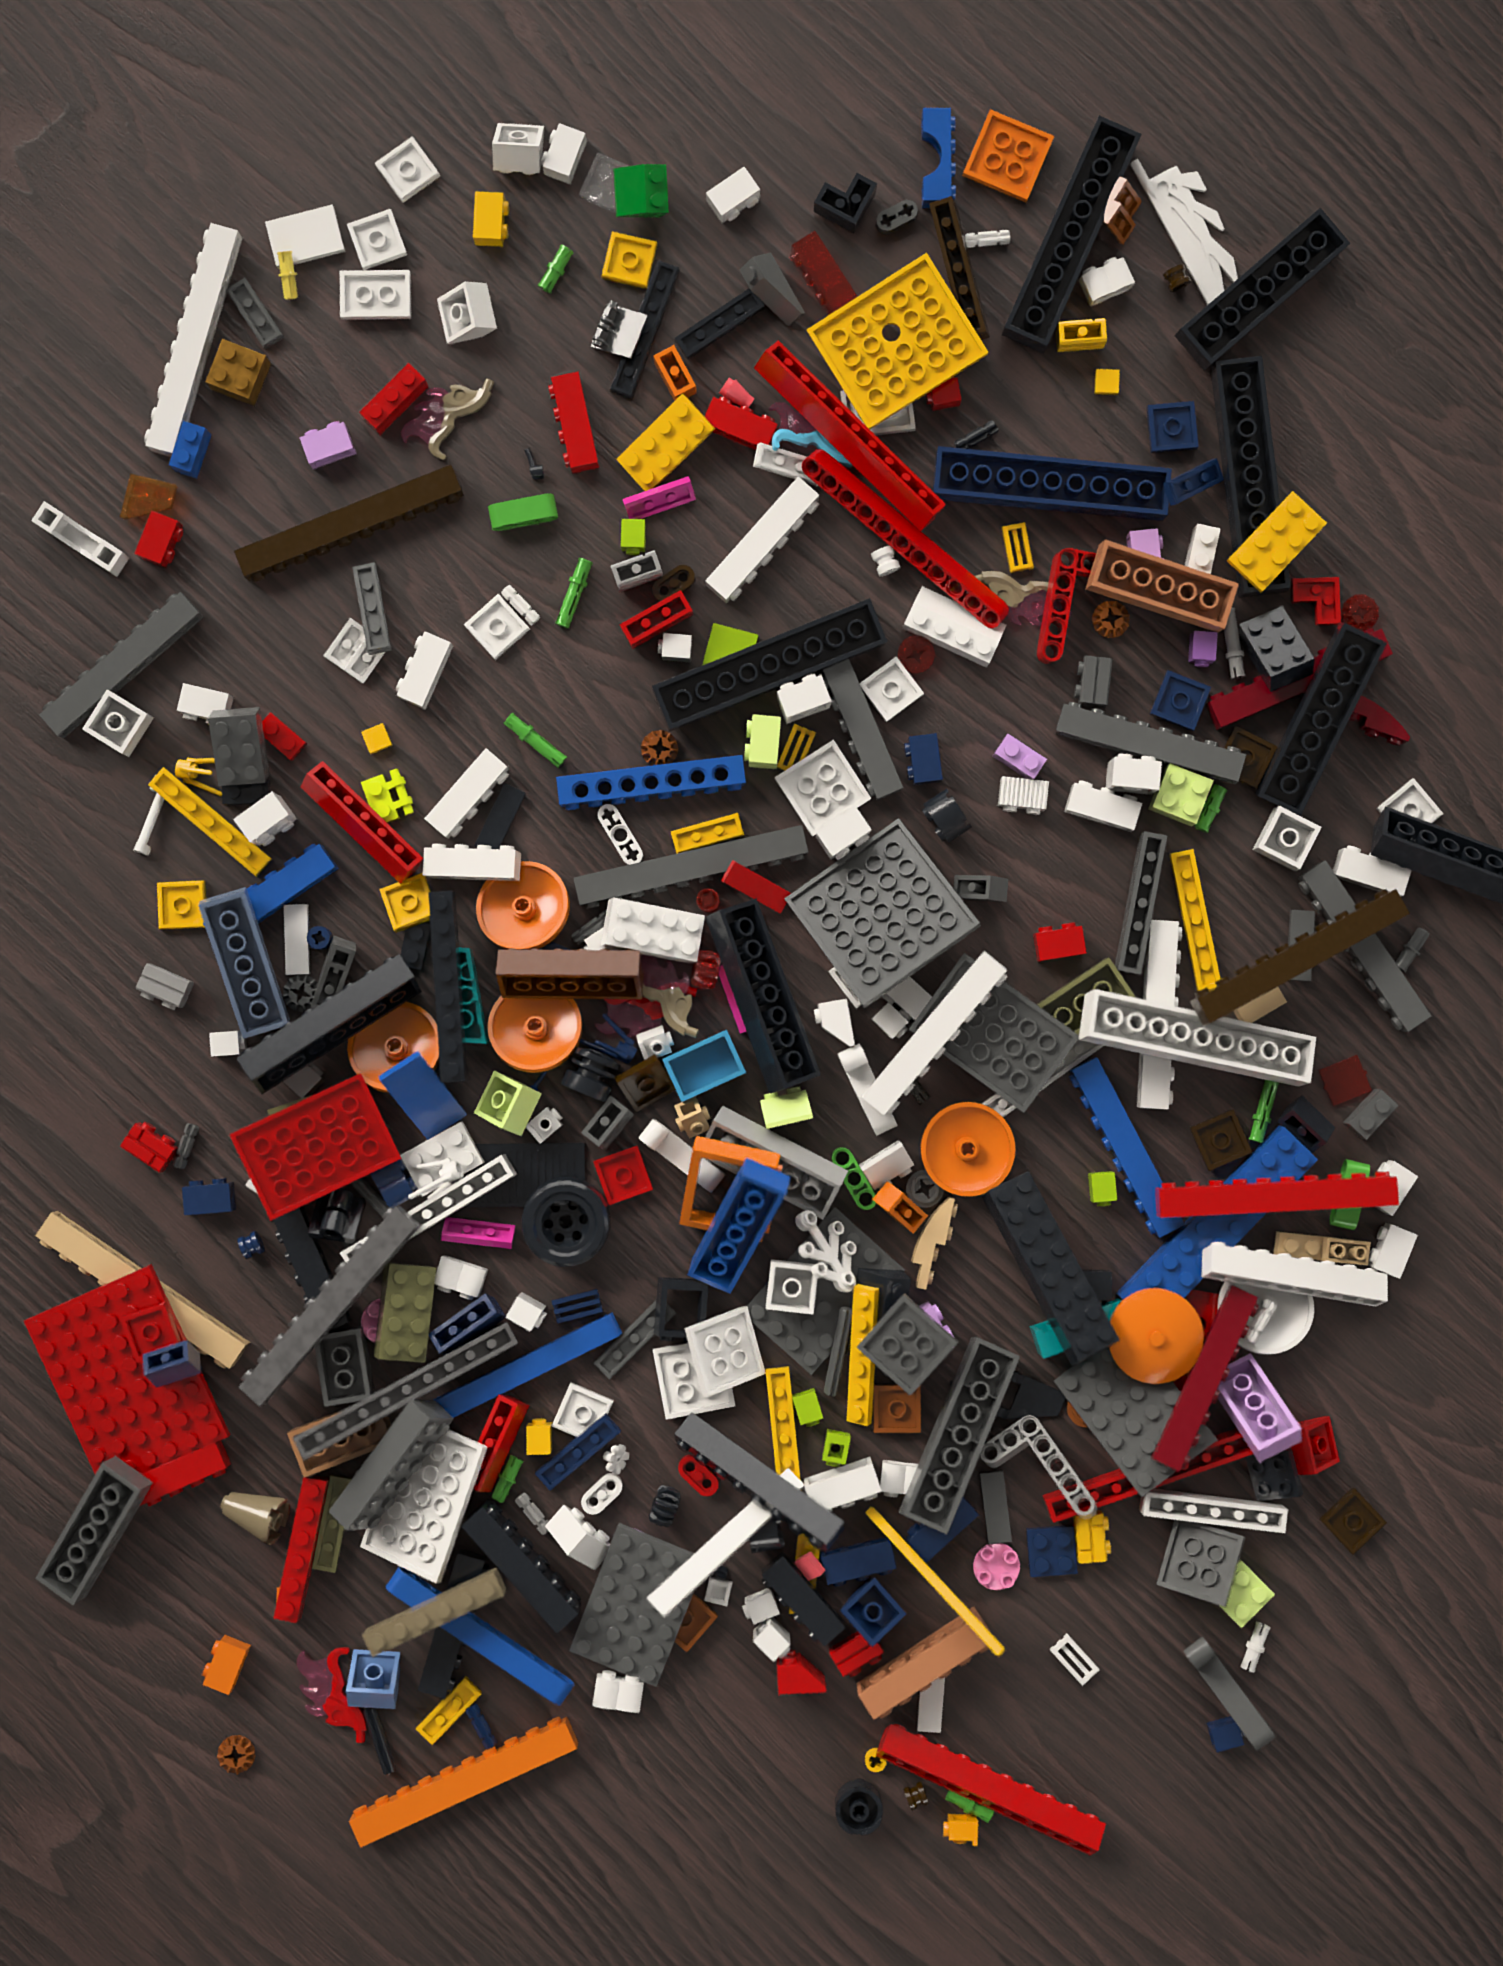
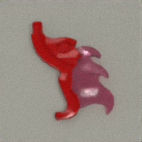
(635, 1014)
(327, 1692)

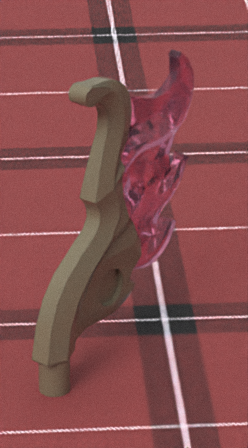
(442, 411)
(1021, 599)
(664, 986)

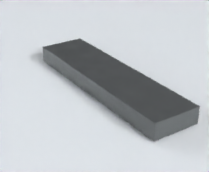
(372, 608)
(630, 1341)

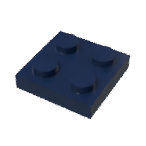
(1172, 427)
(1180, 700)
(1051, 1551)

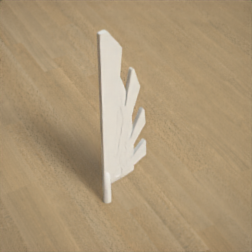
(1186, 227)

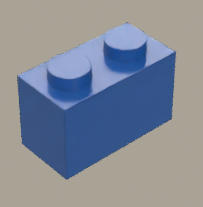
(190, 449)

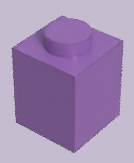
(1202, 648)

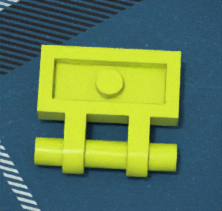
(380, 799)

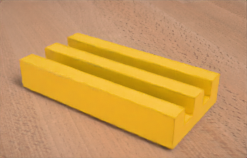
(1013, 528)
(803, 731)

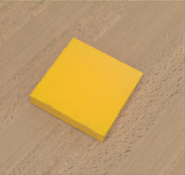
(629, 260)
(407, 902)
(179, 904)

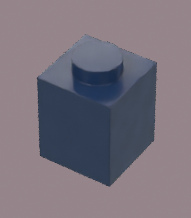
(1225, 1734)

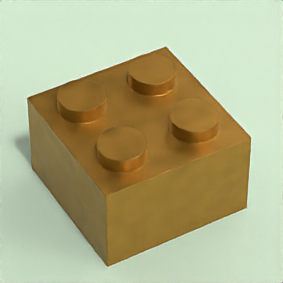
(238, 372)

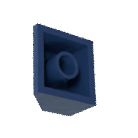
(872, 1611)

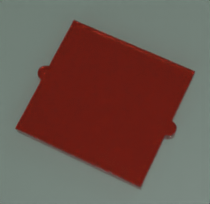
(1345, 1080)

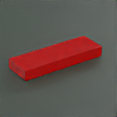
(755, 886)

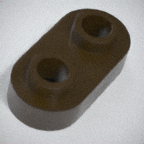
(672, 582)

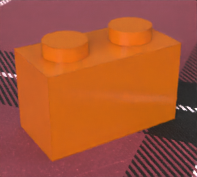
(674, 373)
(900, 1207)
(226, 1664)

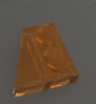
(146, 496)

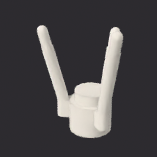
(450, 1174)

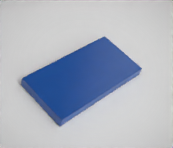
(422, 1095)

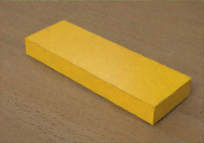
(707, 833)
(448, 1710)

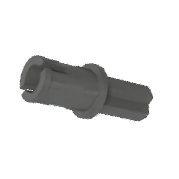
(1412, 949)

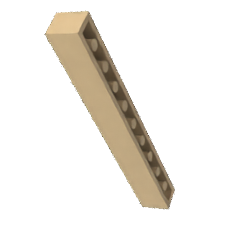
(108, 1265)

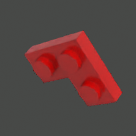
(1322, 592)

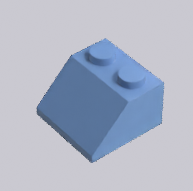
(373, 1680)

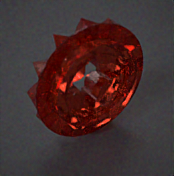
(1351, 606)
(920, 644)

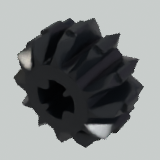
(664, 1506)

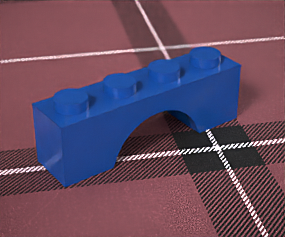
(936, 130)

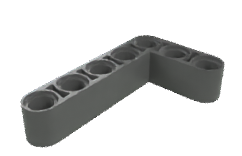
(1229, 1693)

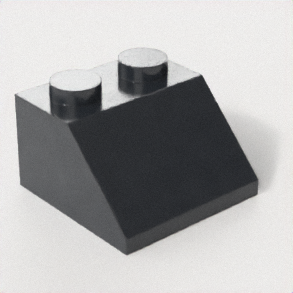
(891, 1286)

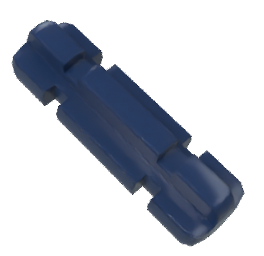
(481, 1726)

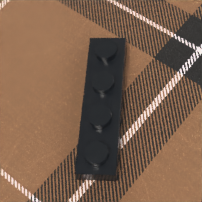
(719, 323)

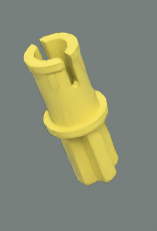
(287, 275)

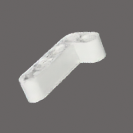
(861, 1078)
(679, 1153)

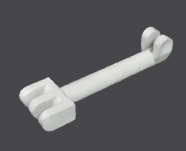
(141, 845)

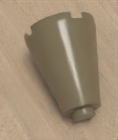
(257, 1514)

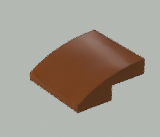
(1120, 209)

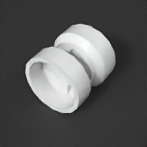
(885, 559)

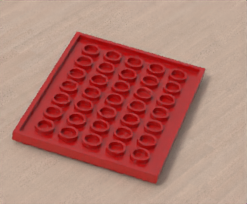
(106, 1389)

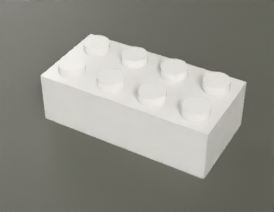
(652, 930)

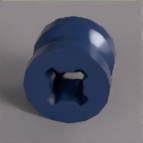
(324, 938)
(251, 1244)

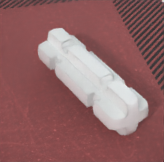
(987, 238)
(520, 605)
(1260, 1321)

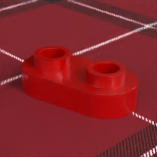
(697, 1475)

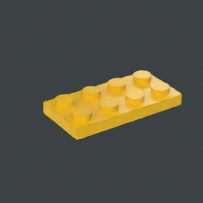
(665, 443)
(1276, 541)

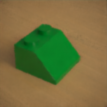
(641, 191)

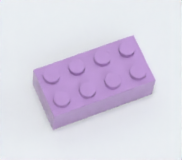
(1257, 1409)

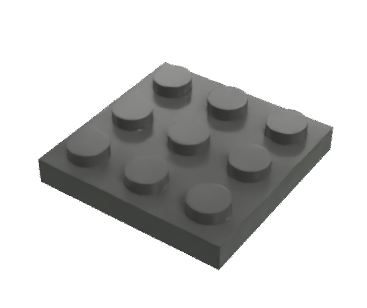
(907, 1344)
(1201, 1561)

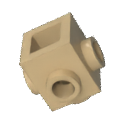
(692, 1117)

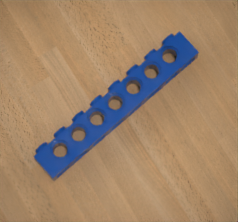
(568, 784)

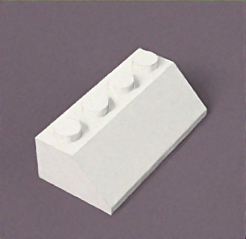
(952, 627)

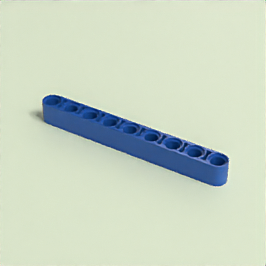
(530, 1365)
(487, 1640)

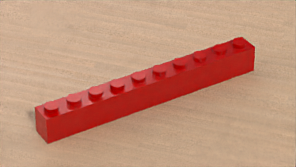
(849, 435)
(1277, 1195)
(1115, 1486)
(991, 1789)

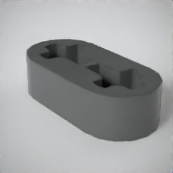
(894, 212)

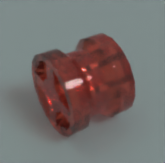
(709, 897)

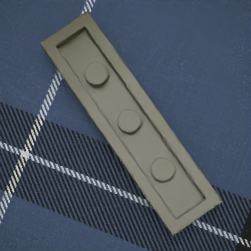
(331, 1531)

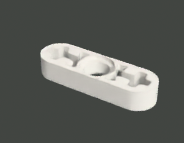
(605, 823)

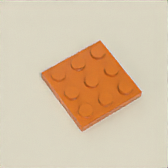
(1008, 155)

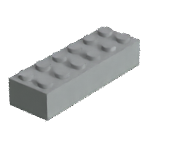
(812, 1178)

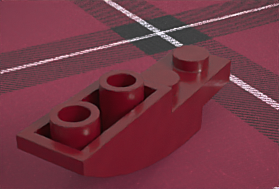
(1378, 722)

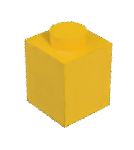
(539, 1437)

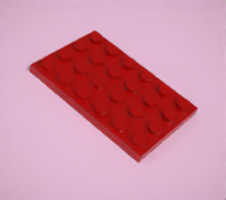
(315, 1146)

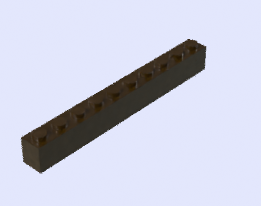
(349, 523)
(1298, 957)

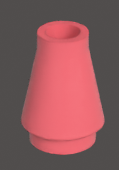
(736, 393)

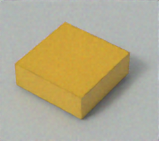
(1106, 382)
(376, 738)

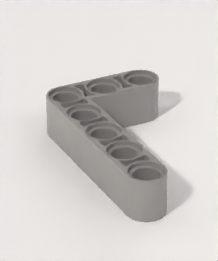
(1048, 1459)

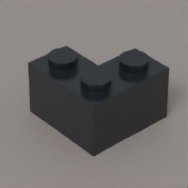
(849, 207)

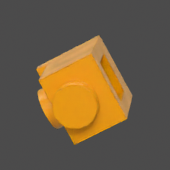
(961, 1828)

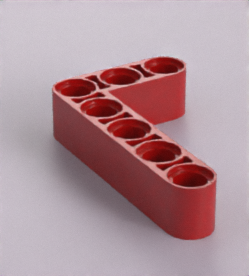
(1064, 596)

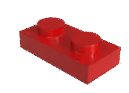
(282, 736)

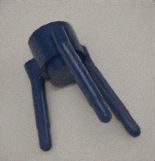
(622, 1052)

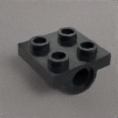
(337, 1216)
(1275, 1476)

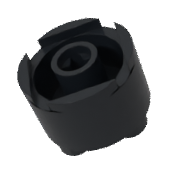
(946, 815)
(767, 1537)
(855, 1820)

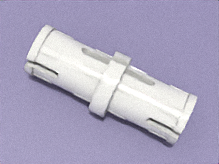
(1255, 1646)

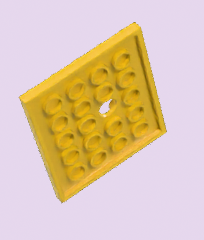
(931, 348)

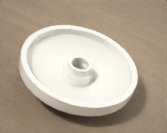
(1287, 1323)

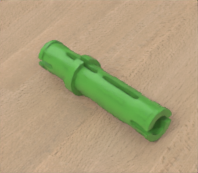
(574, 592)
(530, 736)
(1263, 1112)

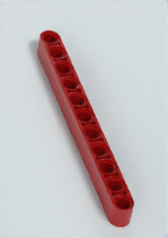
(935, 558)

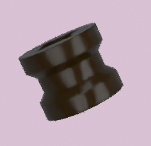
(1177, 278)
(916, 1796)

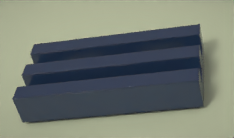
(557, 1310)

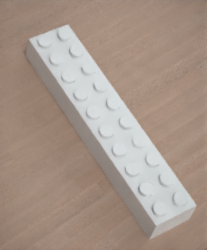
(1180, 1036)

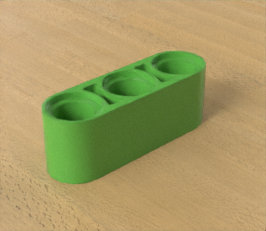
(523, 512)
(859, 1188)
(1348, 1217)

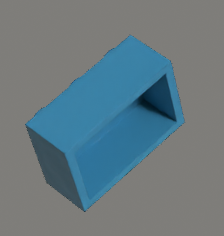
(704, 1065)

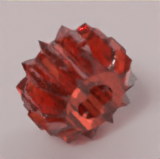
(705, 970)

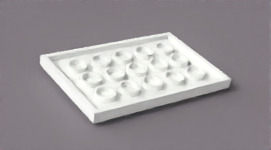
(428, 1513)

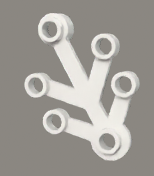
(841, 1276)

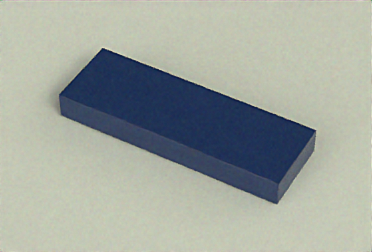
(1193, 481)

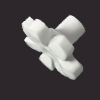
(616, 1459)

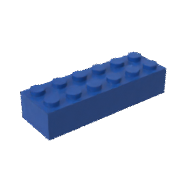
(738, 1225)

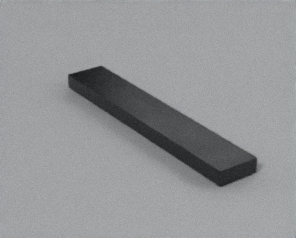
(654, 306)

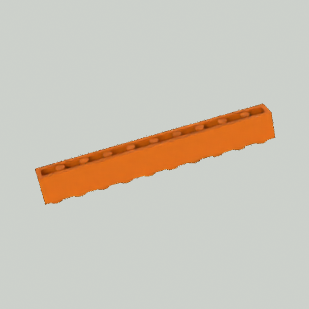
(463, 1781)

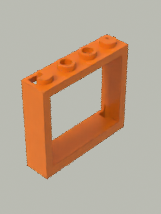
(722, 1152)

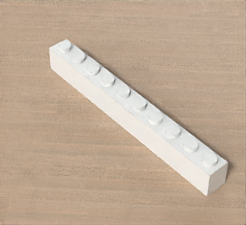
(194, 337)

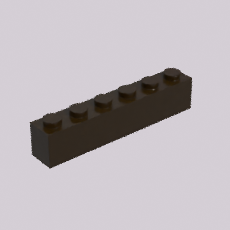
(958, 263)

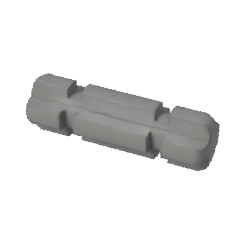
(532, 1512)

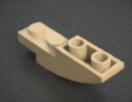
(934, 1231)
(1322, 1248)

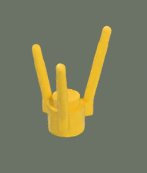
(188, 770)

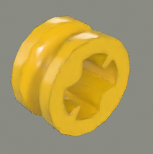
(876, 1767)

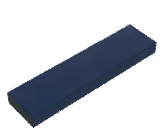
(577, 1451)

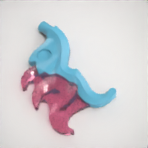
(800, 432)

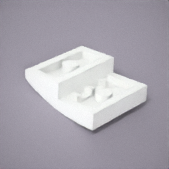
(351, 653)

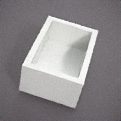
(843, 1484)

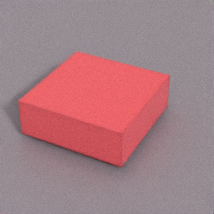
(809, 1566)

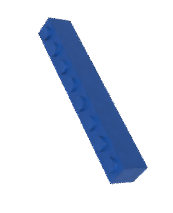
(1122, 1141)

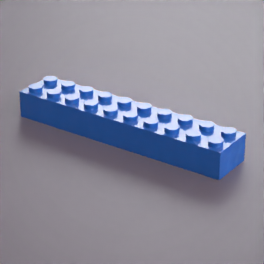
(1179, 1260)

